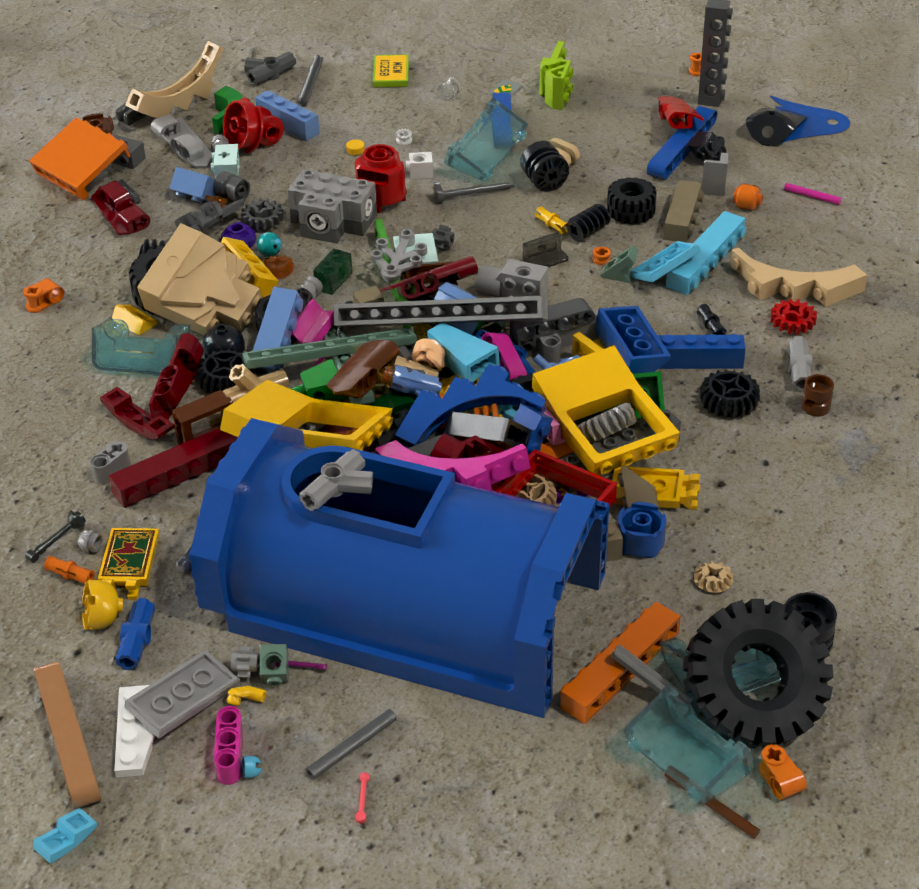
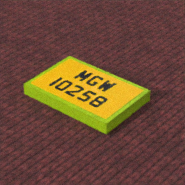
(391, 70)

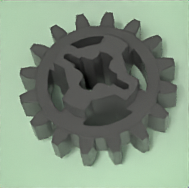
(262, 214)

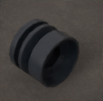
(544, 166)
(818, 612)

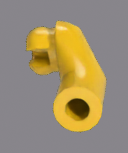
(246, 692)

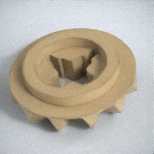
(711, 583)

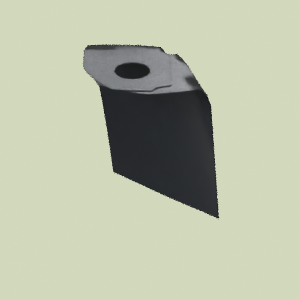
(782, 122)

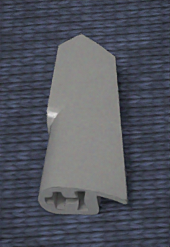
(182, 140)

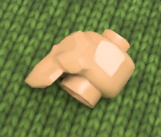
(429, 353)

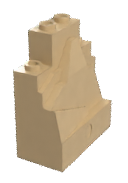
(199, 283)

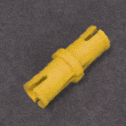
(551, 220)

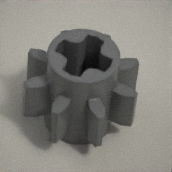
(443, 237)

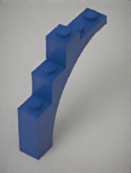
(462, 395)

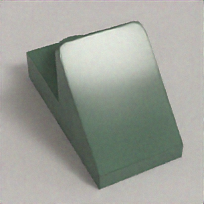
(620, 266)

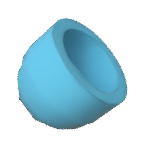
(249, 766)

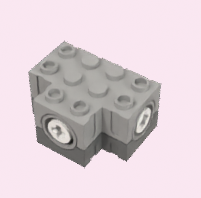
(331, 205)

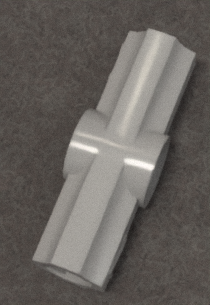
(799, 362)

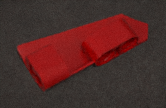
(674, 109)

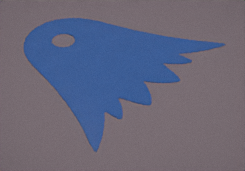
(817, 119)

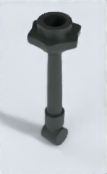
(75, 521)

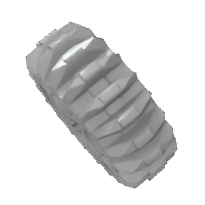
(608, 422)

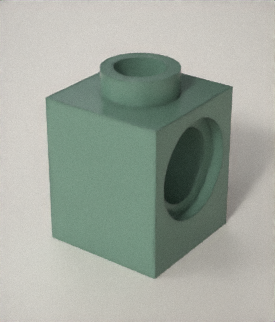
(270, 654)

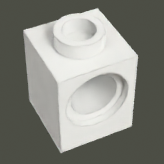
(420, 165)

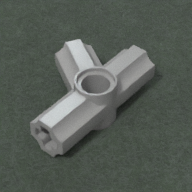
(336, 478)

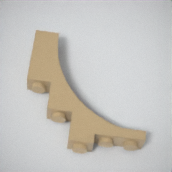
(179, 94)
(824, 286)

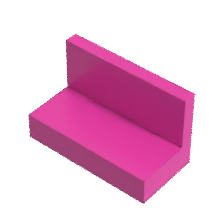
(313, 323)

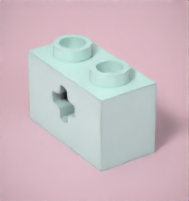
(225, 159)

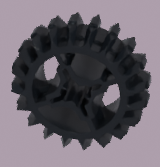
(215, 370)
(729, 393)

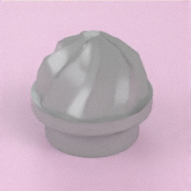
(218, 140)
(90, 541)

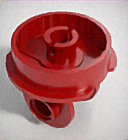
(250, 125)

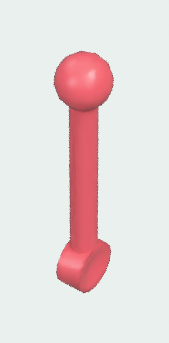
(361, 815)

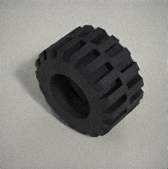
(631, 200)

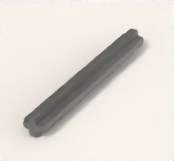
(310, 80)

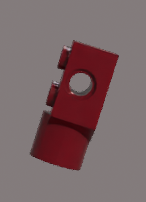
(470, 448)

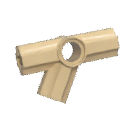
(247, 381)

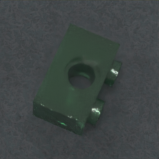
(333, 270)

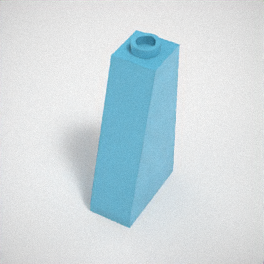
(464, 353)

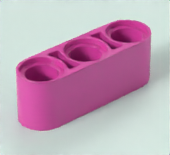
(507, 354)
(228, 745)

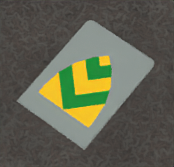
(505, 86)

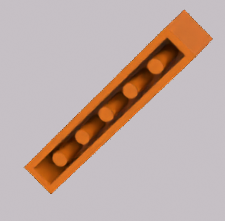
(605, 676)

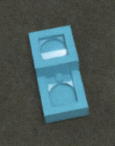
(69, 833)

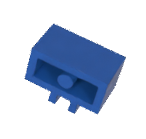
(536, 421)

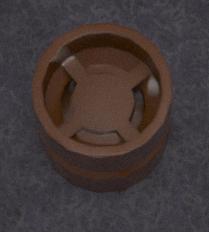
(817, 395)

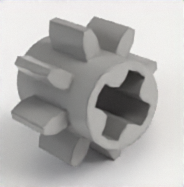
(245, 662)

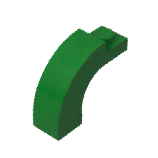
(222, 99)

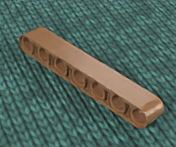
(67, 735)

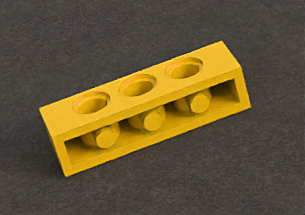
(260, 274)

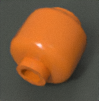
(747, 197)

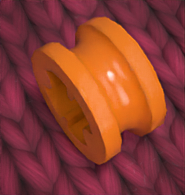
(601, 255)

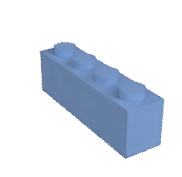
(294, 117)
(278, 323)

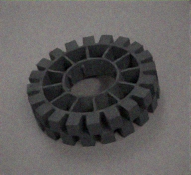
(797, 658)

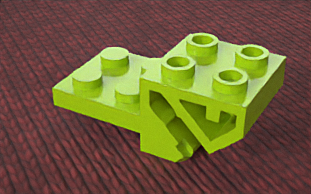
(556, 77)

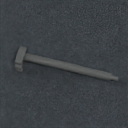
(439, 194)

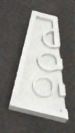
(132, 738)

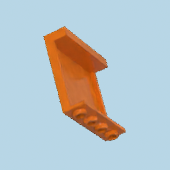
(77, 156)

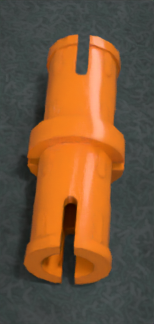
(68, 570)

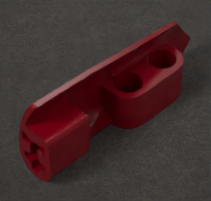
(119, 209)
(459, 270)
(176, 377)

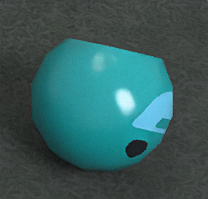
(269, 244)

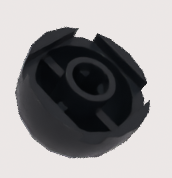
(223, 337)

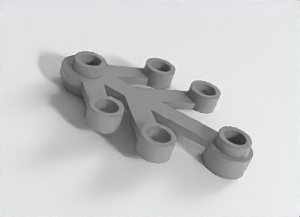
(392, 271)

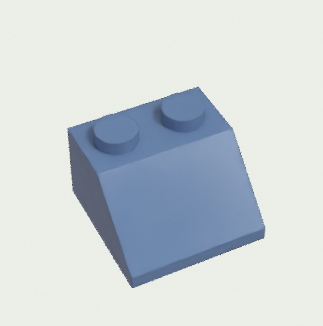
(192, 184)

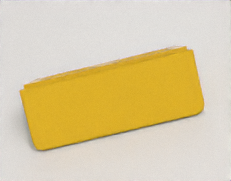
(136, 319)

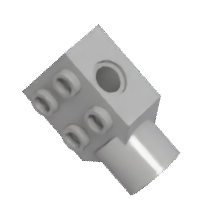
(513, 280)

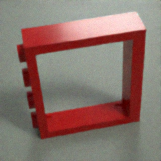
(563, 473)

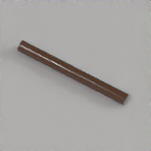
(729, 815)

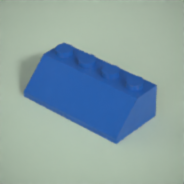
(632, 337)
(704, 351)

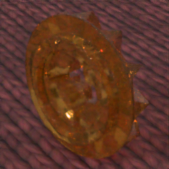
(285, 264)

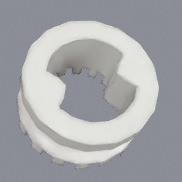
(403, 137)

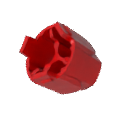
(383, 166)

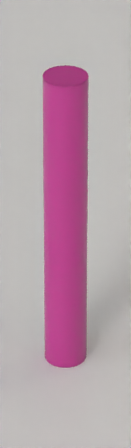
(812, 193)

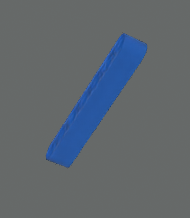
(677, 148)

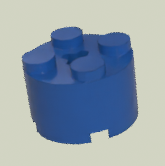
(642, 529)

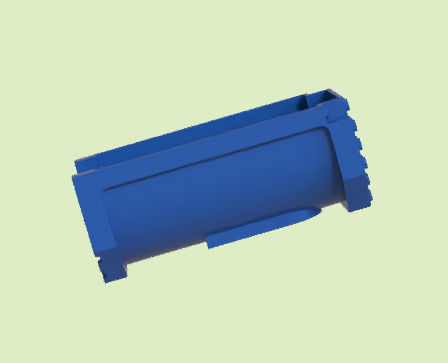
(396, 581)

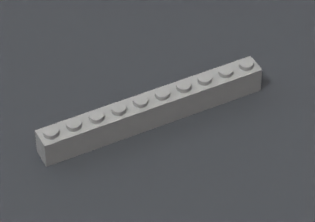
(439, 311)

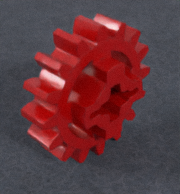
(793, 316)

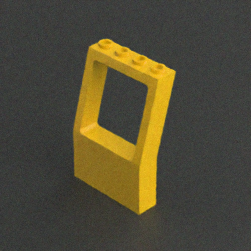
(594, 385)
(292, 409)

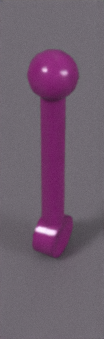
(305, 664)

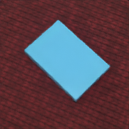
(665, 261)

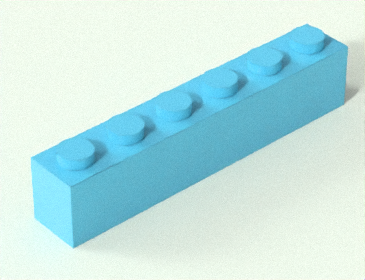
(714, 245)

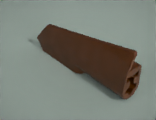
(362, 368)

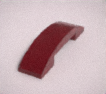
(134, 417)

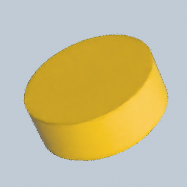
(355, 147)

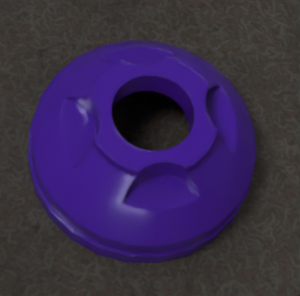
(240, 232)

